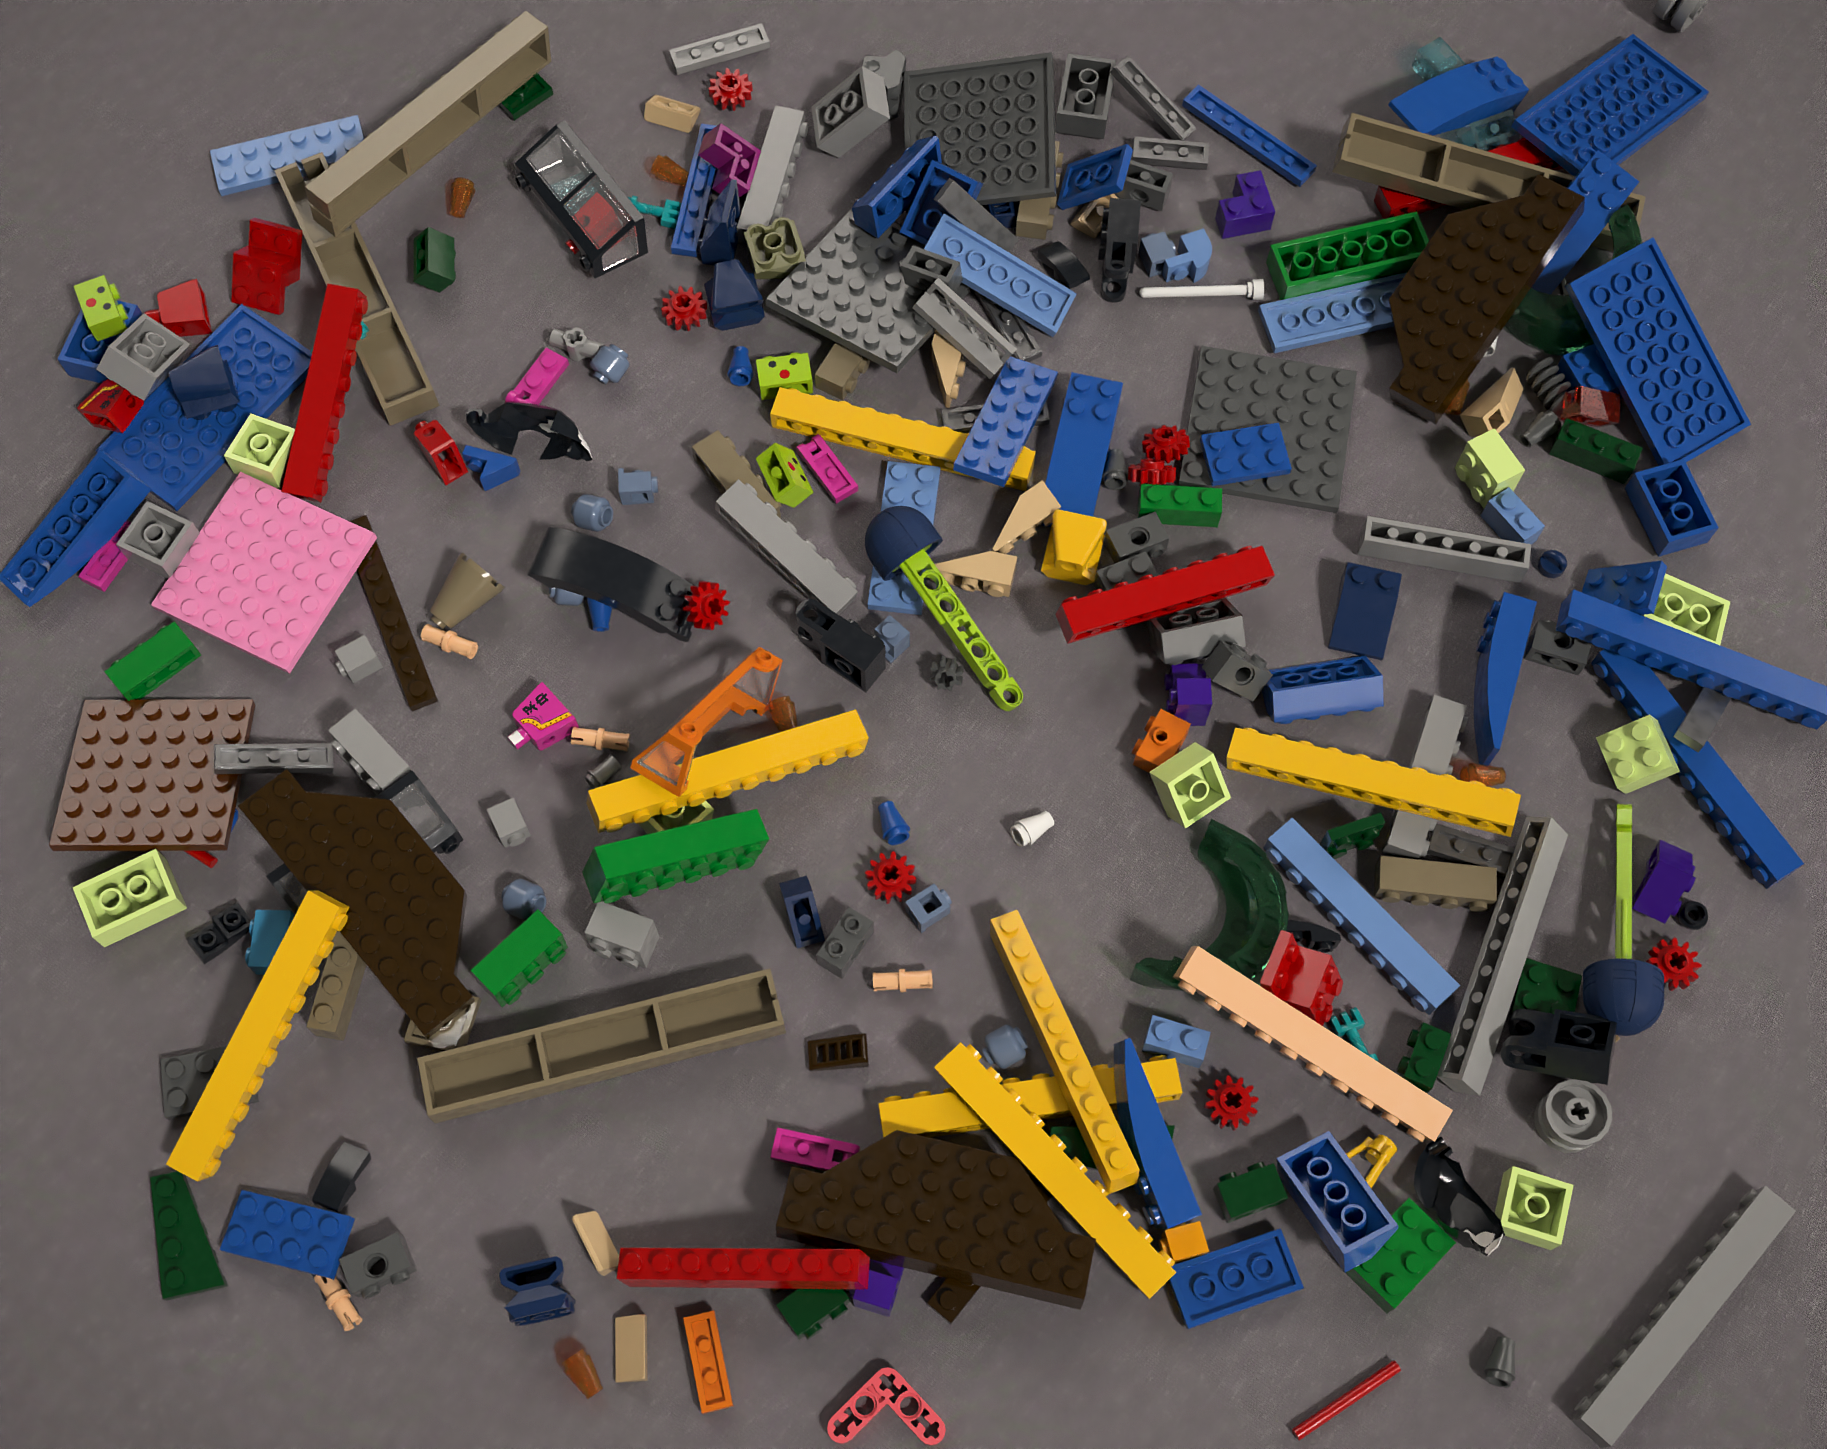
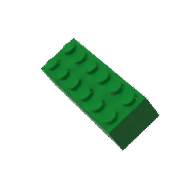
(1346, 255)
(674, 856)

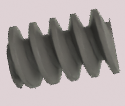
(1548, 385)

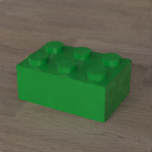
(520, 959)
(1403, 1258)

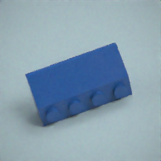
(896, 188)
(1323, 689)
(1336, 1200)

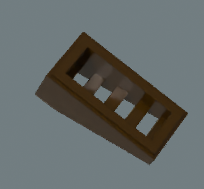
(836, 1042)

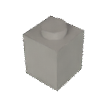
(357, 659)
(509, 823)

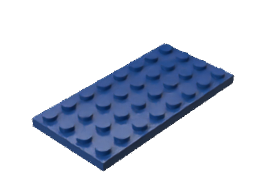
(1610, 107)
(1657, 354)
(183, 453)

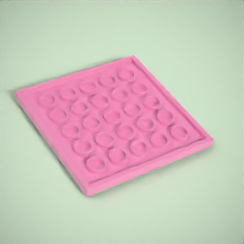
(264, 572)

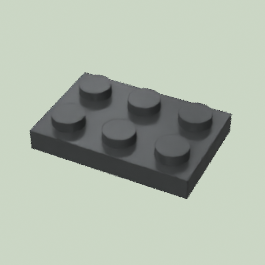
(186, 1079)

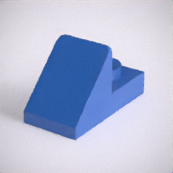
(494, 466)

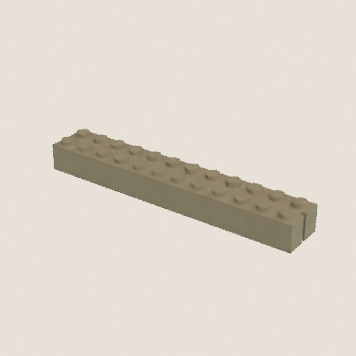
(428, 124)
(1443, 168)
(346, 262)
(600, 1046)

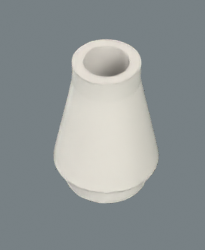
(1030, 829)

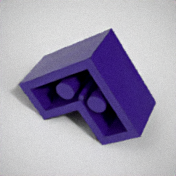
(1249, 209)
(1188, 693)
(1666, 878)
(882, 1288)

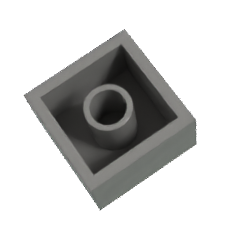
(158, 539)
(622, 935)

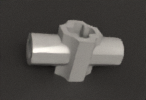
(575, 343)

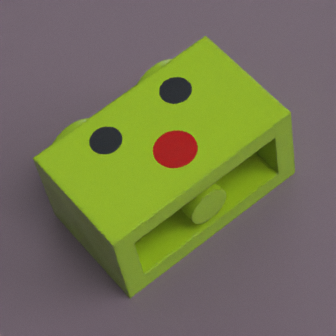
(101, 308)
(784, 372)
(784, 475)

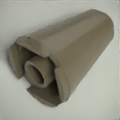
(463, 593)

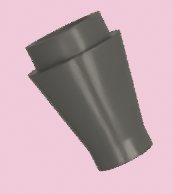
(1542, 427)
(1115, 472)
(1501, 1363)

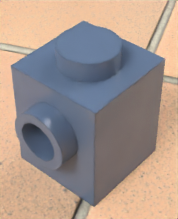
(1154, 250)

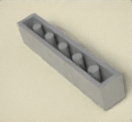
(774, 169)
(784, 548)
(1444, 549)
(1433, 753)

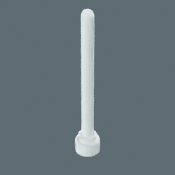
(1253, 290)

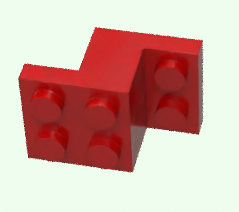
(266, 266)
(1302, 978)

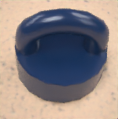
(1552, 564)

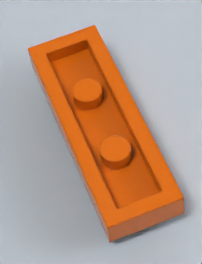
(708, 1362)

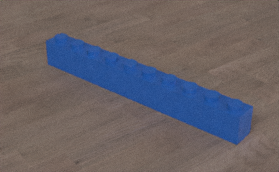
(1693, 659)
(1702, 772)

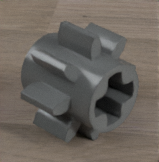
(946, 673)

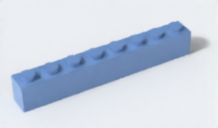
(1360, 917)

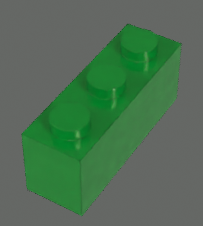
(1181, 504)
(152, 662)

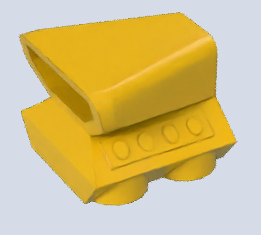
(1074, 547)

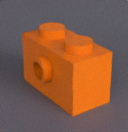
(1162, 741)

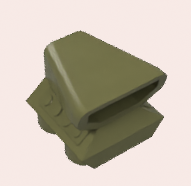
(774, 249)

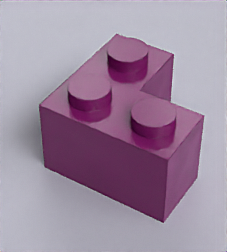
(732, 156)

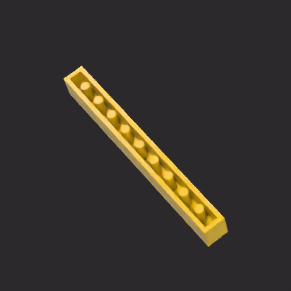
(881, 433)
(731, 770)
(1374, 781)
(258, 1036)
(1064, 1053)
(949, 1114)
(1055, 1170)

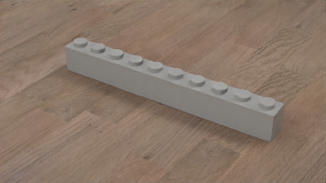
(1502, 956)
(1682, 1317)

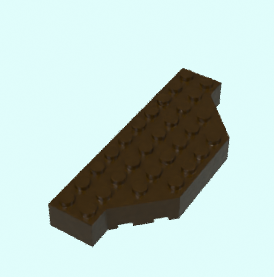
(1470, 287)
(398, 892)
(941, 1214)

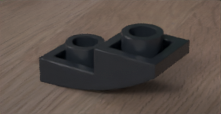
(1066, 266)
(221, 934)
(1316, 936)
(338, 1179)

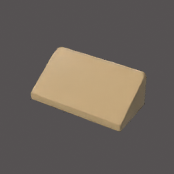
(671, 113)
(1090, 216)
(597, 1241)
(631, 1348)

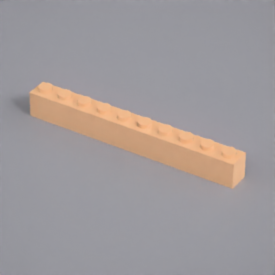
(1313, 1044)

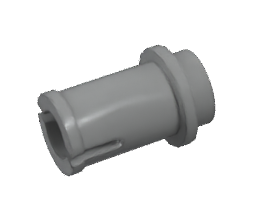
(602, 772)

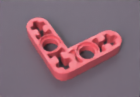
(881, 1399)

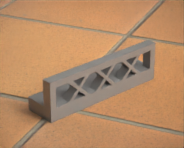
(962, 330)

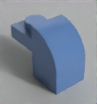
(1192, 260)

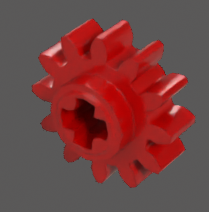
(730, 89)
(684, 308)
(1166, 443)
(1152, 472)
(706, 605)
(890, 867)
(1684, 970)
(1229, 1092)

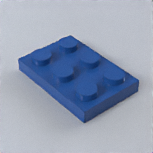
(1095, 177)
(1245, 454)
(1627, 586)

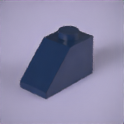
(802, 911)

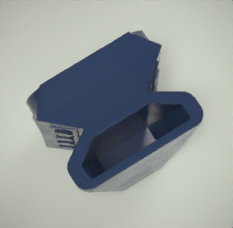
(733, 296)
(205, 384)
(537, 1292)

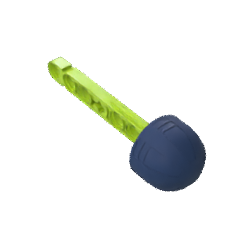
(901, 543)
(1624, 987)

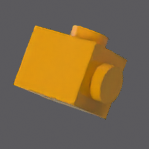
(1184, 1242)

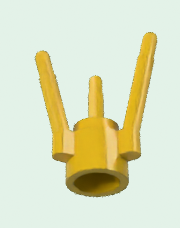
(1378, 1154)

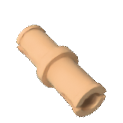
(449, 641)
(600, 739)
(902, 980)
(339, 1301)

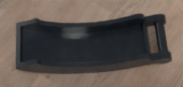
(614, 578)

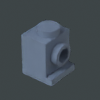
(637, 487)
(894, 636)
(930, 896)

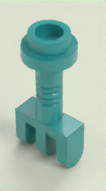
(668, 213)
(1350, 1029)

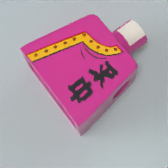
(541, 720)

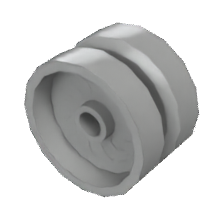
(1683, 11)
(1573, 1116)

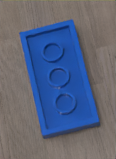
(287, 1234)
(1234, 1279)

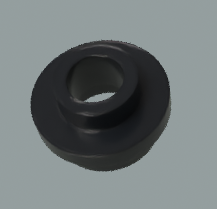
(1698, 910)

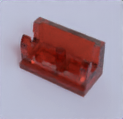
(1592, 407)

